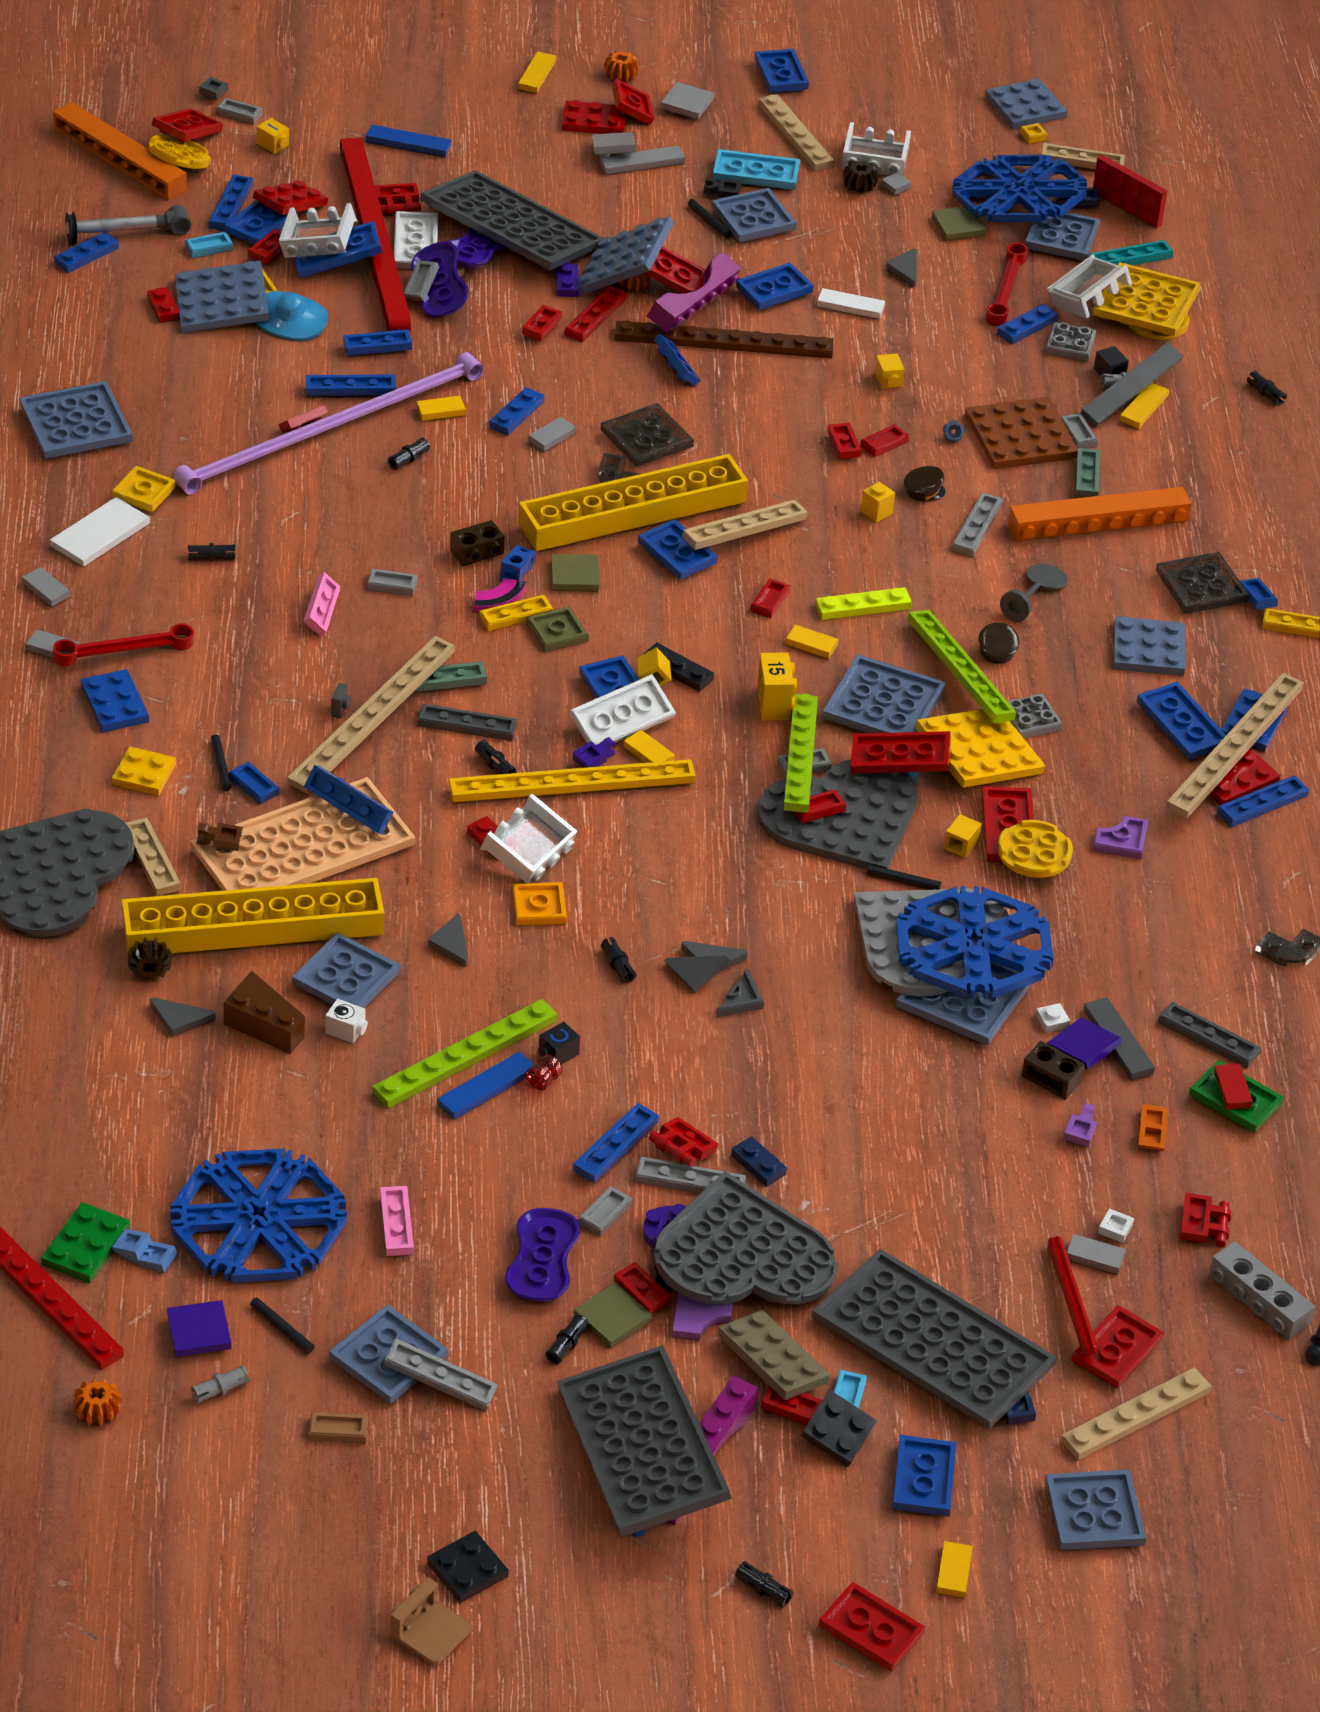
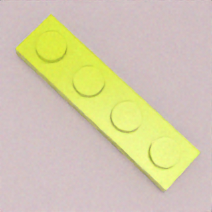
(863, 603)

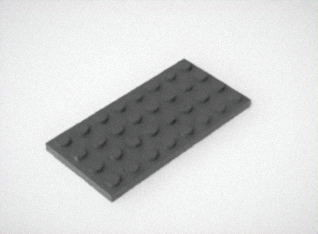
(511, 219)
(934, 1338)
(643, 1441)

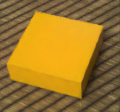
(1033, 133)

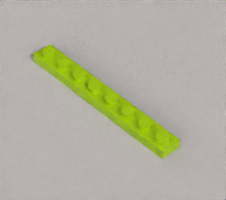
(962, 666)
(801, 753)
(464, 1053)

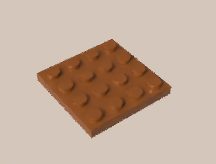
(1021, 432)

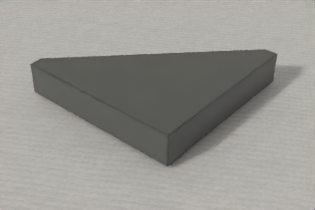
(905, 266)
(451, 940)
(695, 949)
(697, 970)
(742, 997)
(179, 1016)

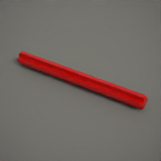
(1072, 1296)

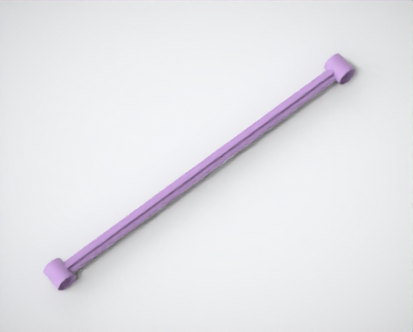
(191, 481)

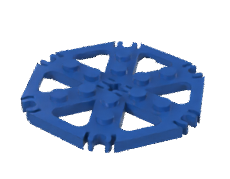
(1027, 188)
(991, 939)
(268, 1200)

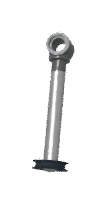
(174, 219)

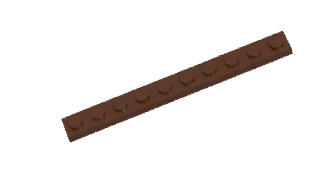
(727, 339)

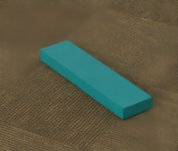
(1137, 254)

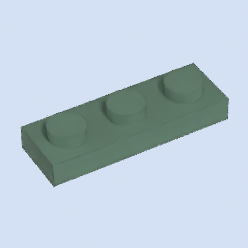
(1087, 472)
(455, 676)

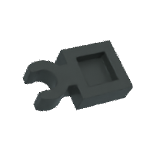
(724, 188)

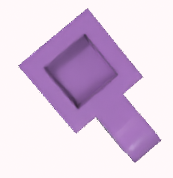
(1082, 1127)

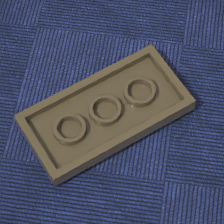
(773, 1355)

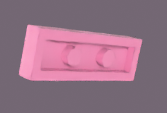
(322, 604)
(396, 1221)

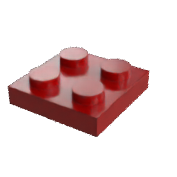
(632, 102)

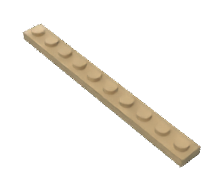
(374, 711)
(1234, 745)

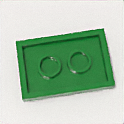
(1264, 1100)
(84, 1242)

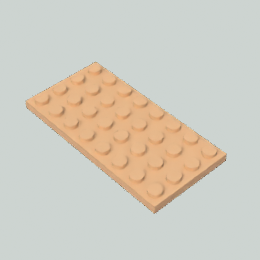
(302, 844)

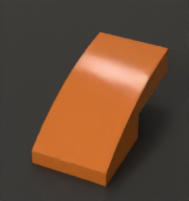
(1153, 1127)

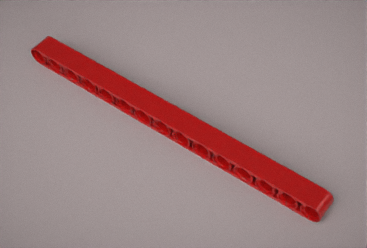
(368, 210)

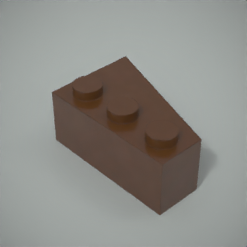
(264, 1014)

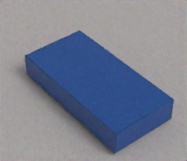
(1259, 594)
(254, 783)

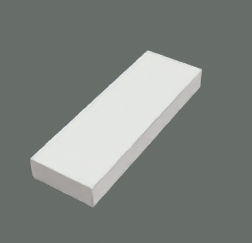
(851, 303)

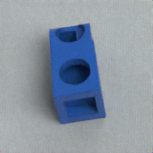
(517, 563)

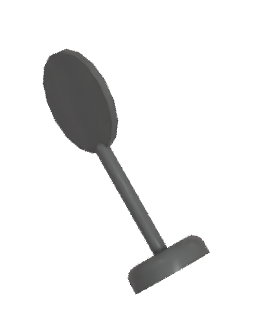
(1016, 604)

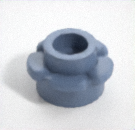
(959, 431)

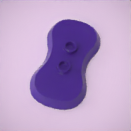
(475, 249)
(448, 290)
(541, 1263)

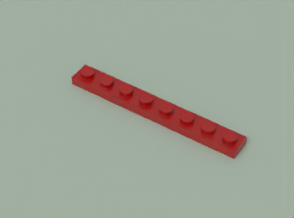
(58, 1304)

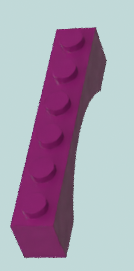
(673, 308)
(728, 1414)

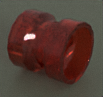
(547, 1069)

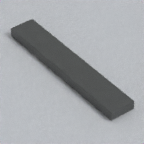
(1131, 384)

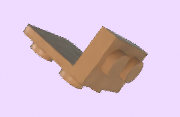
(427, 1625)

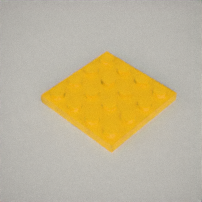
(1151, 302)
(984, 749)

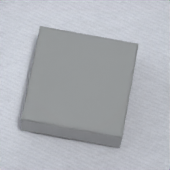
(896, 183)

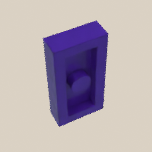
(567, 280)

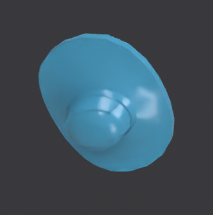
(293, 317)

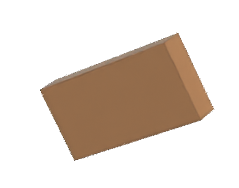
(338, 1427)

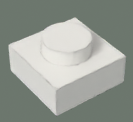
(1052, 1018)
(1116, 1225)

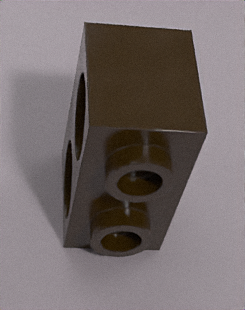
(477, 543)
(1053, 1070)

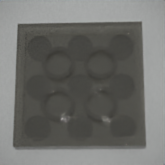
(647, 434)
(1202, 582)

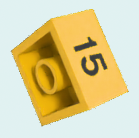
(776, 686)

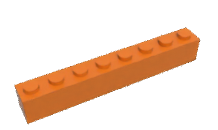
(119, 151)
(1099, 513)

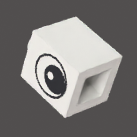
(345, 1021)

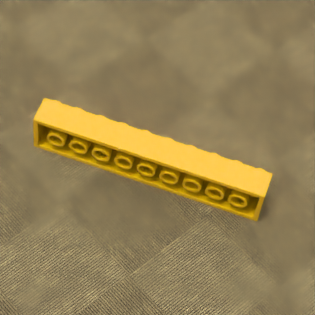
(632, 502)
(256, 915)

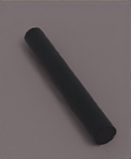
(709, 218)
(221, 762)
(904, 877)
(282, 1325)

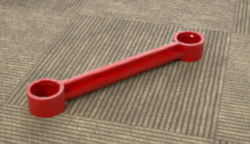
(1015, 256)
(123, 644)

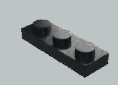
(685, 669)

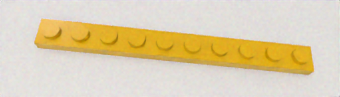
(572, 780)

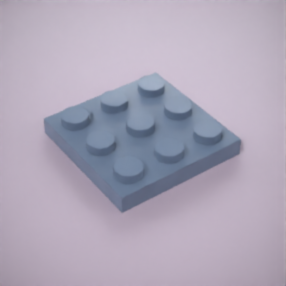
(1025, 103)
(754, 215)
(1065, 236)
(1149, 646)
(346, 972)
(367, 1347)
(1095, 1509)

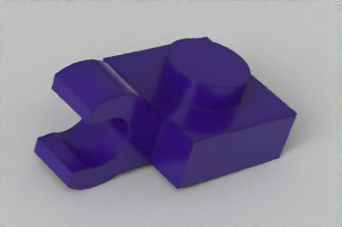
(594, 755)

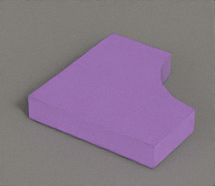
(1123, 839)
(695, 1317)

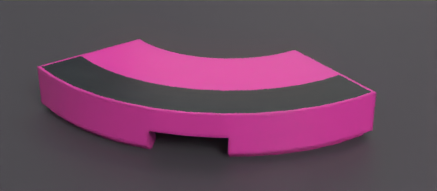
(505, 593)

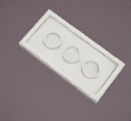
(412, 234)
(99, 531)
(623, 712)

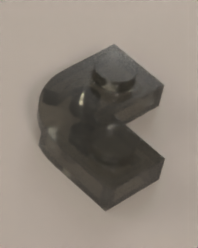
(612, 468)
(1301, 949)

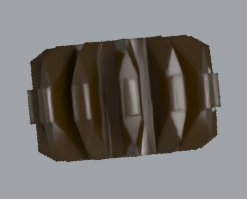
(860, 176)
(149, 959)

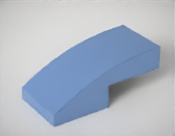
(139, 1248)

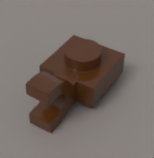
(224, 836)

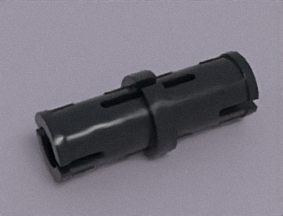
(1266, 388)
(408, 453)
(211, 551)
(487, 751)
(618, 960)
(567, 1339)
(764, 1583)

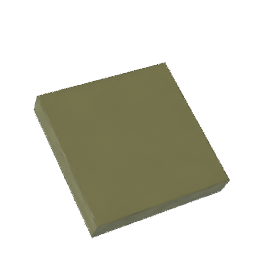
(958, 223)
(575, 572)
(557, 629)
(613, 1315)

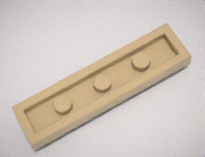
(1078, 156)
(153, 858)

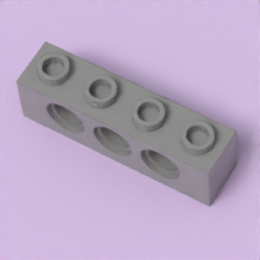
(1261, 1290)

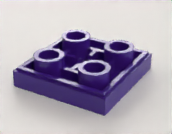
(1085, 1042)
(199, 1328)

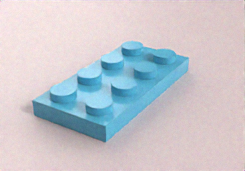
(757, 169)

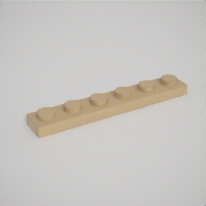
(796, 132)
(744, 524)
(1136, 1413)

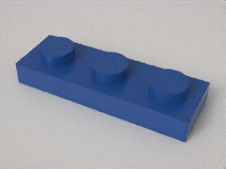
(86, 252)
(1027, 323)
(377, 342)
(676, 360)
(516, 411)

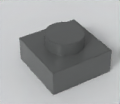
(213, 88)
(340, 700)

